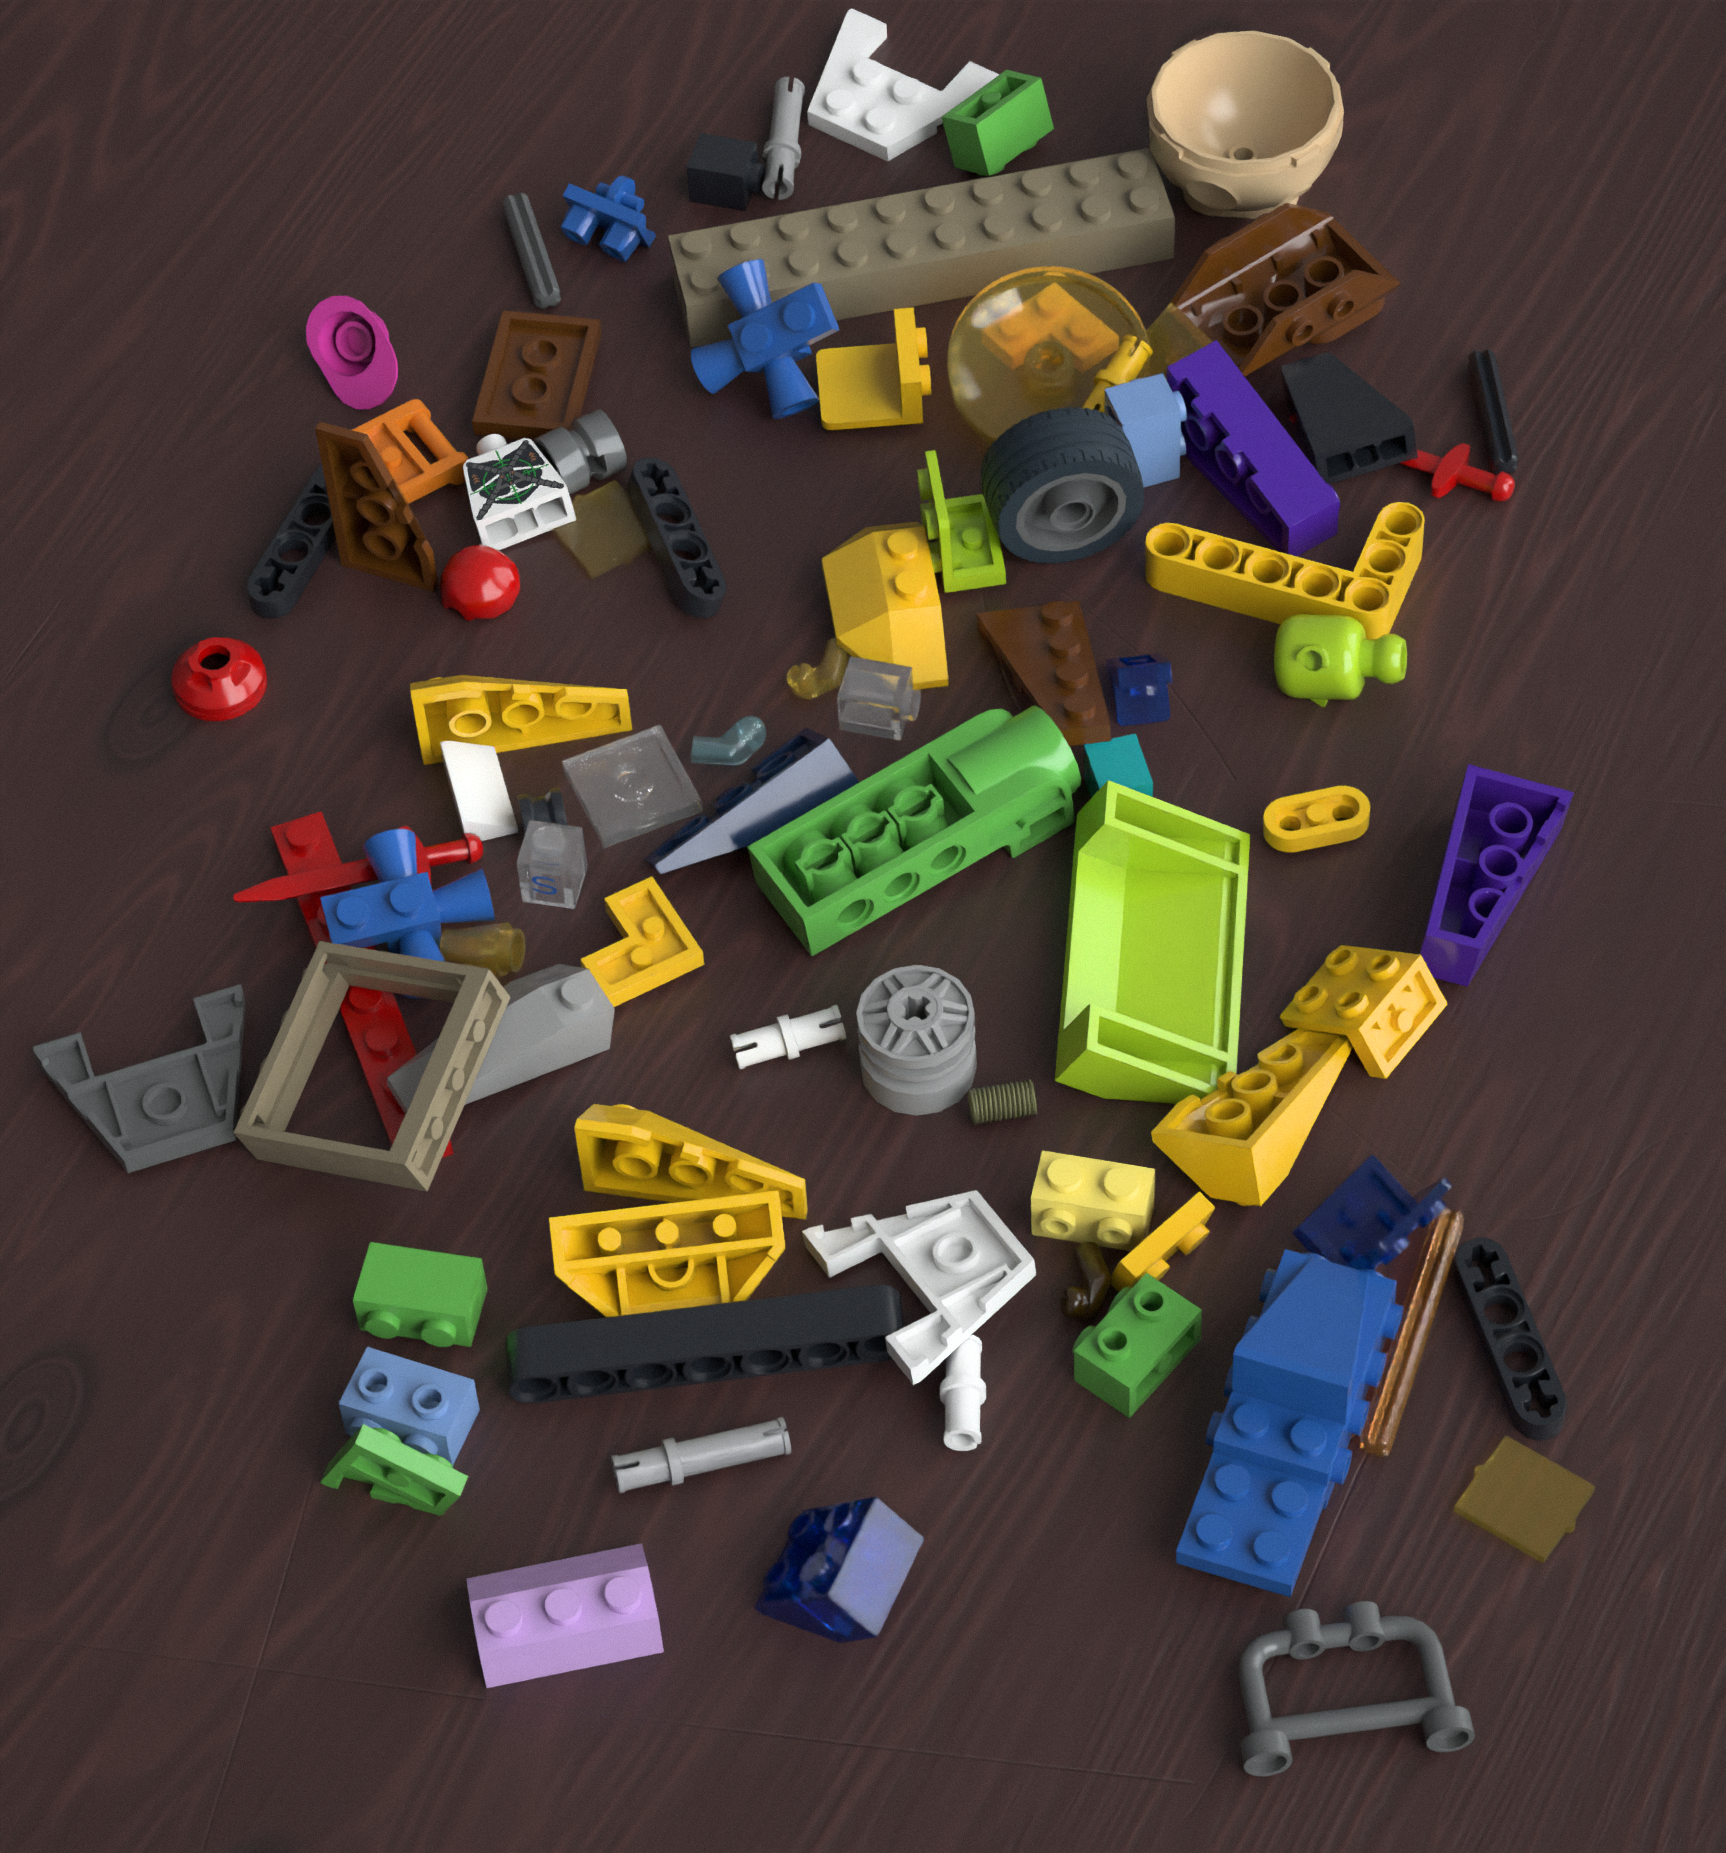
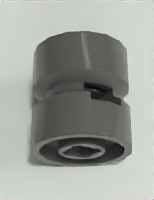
(584, 451)

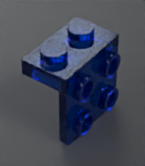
(1369, 1217)

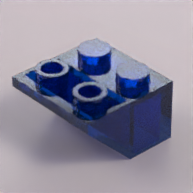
(840, 1570)

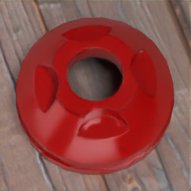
(220, 692)

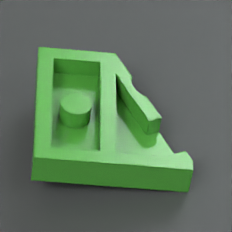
(396, 1471)

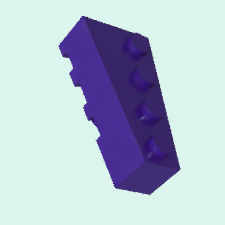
(1250, 454)
(1489, 858)

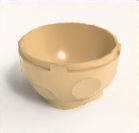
(1244, 121)

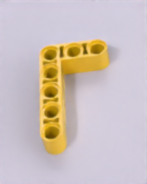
(1283, 585)

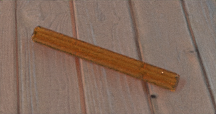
(1412, 1333)

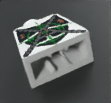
(514, 492)

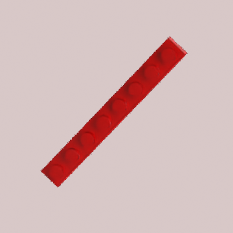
(368, 1014)

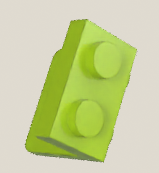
(965, 540)

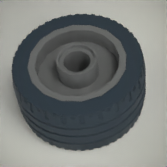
(1062, 485)

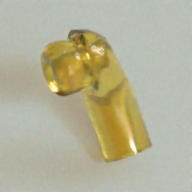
(813, 682)

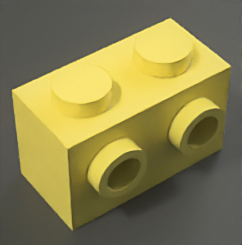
(1092, 1201)

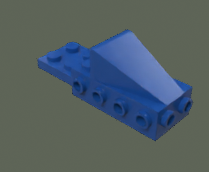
(1289, 1419)

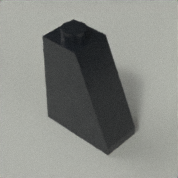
(1344, 419)

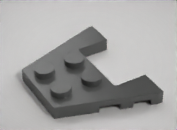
(163, 1104)

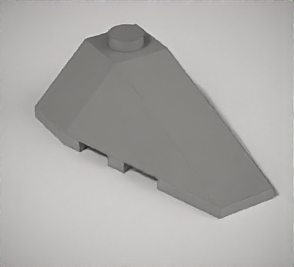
(548, 1024)

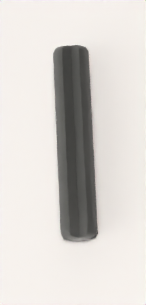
(531, 250)

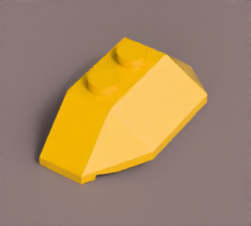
(888, 600)
(669, 1253)

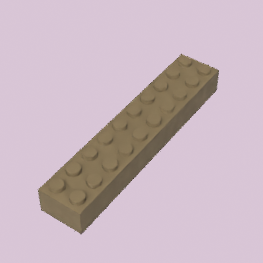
(934, 240)

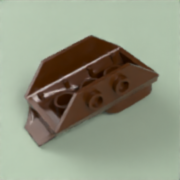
(1283, 285)

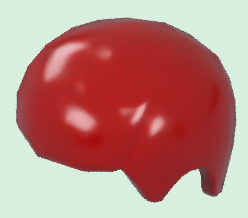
(479, 582)

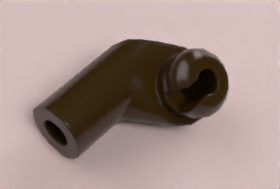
(1095, 1282)

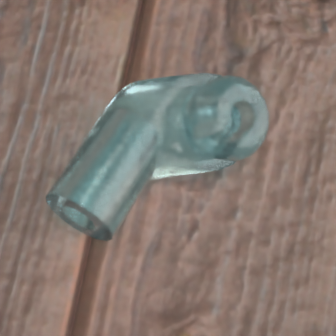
(734, 746)

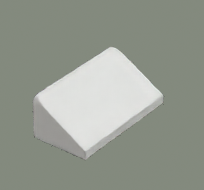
(478, 789)

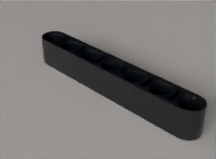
(702, 1344)

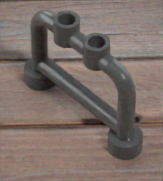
(1268, 1746)

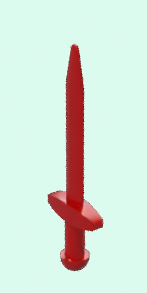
(1454, 470)
(360, 871)

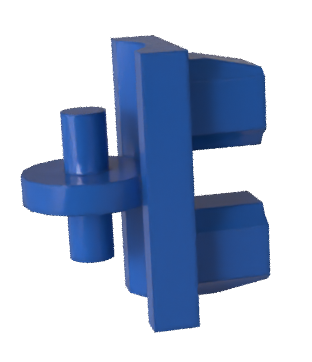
(612, 209)

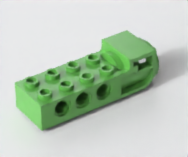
(918, 824)

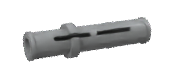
(782, 150)
(699, 1455)

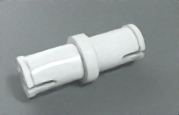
(788, 1037)
(962, 1395)

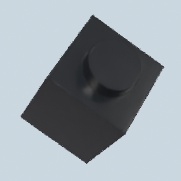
(724, 172)

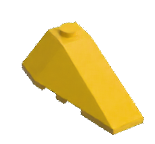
(512, 713)
(1254, 1125)
(660, 1160)

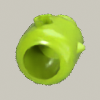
(1331, 657)

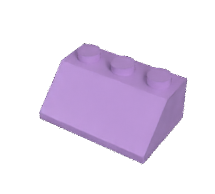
(564, 1615)

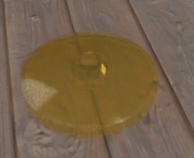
(1035, 345)

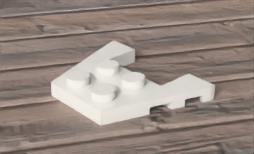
(876, 104)
(951, 1257)

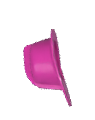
(352, 351)

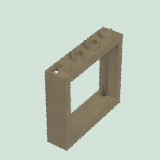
(442, 1089)

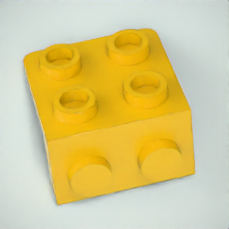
(875, 382)

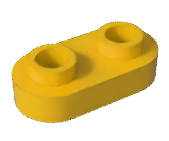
(1314, 819)

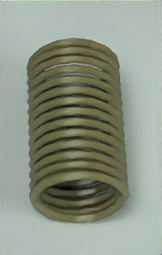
(1020, 1092)

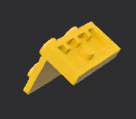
(1373, 998)

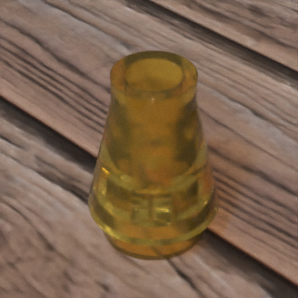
(486, 946)

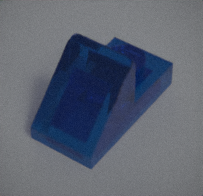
(1140, 688)

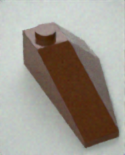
(370, 513)

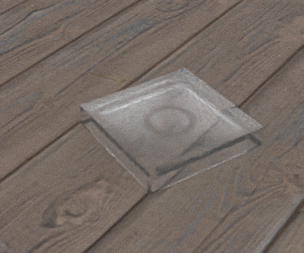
(632, 786)

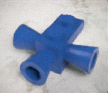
(767, 338)
(402, 905)

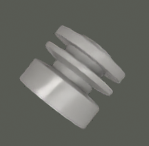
(917, 1039)

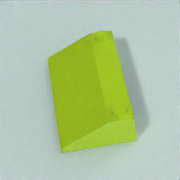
(1152, 950)

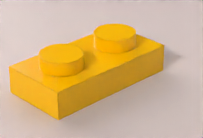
(1179, 1232)

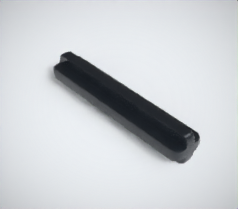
(1492, 411)

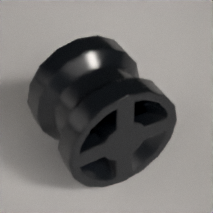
(542, 808)

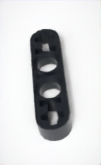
(293, 535)
(666, 537)
(1515, 1336)

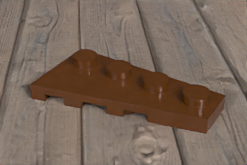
(1052, 664)

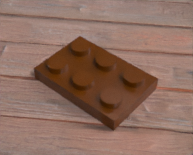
(536, 374)

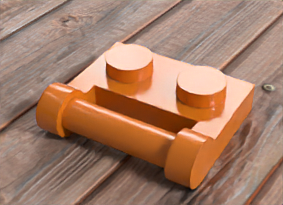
(404, 460)

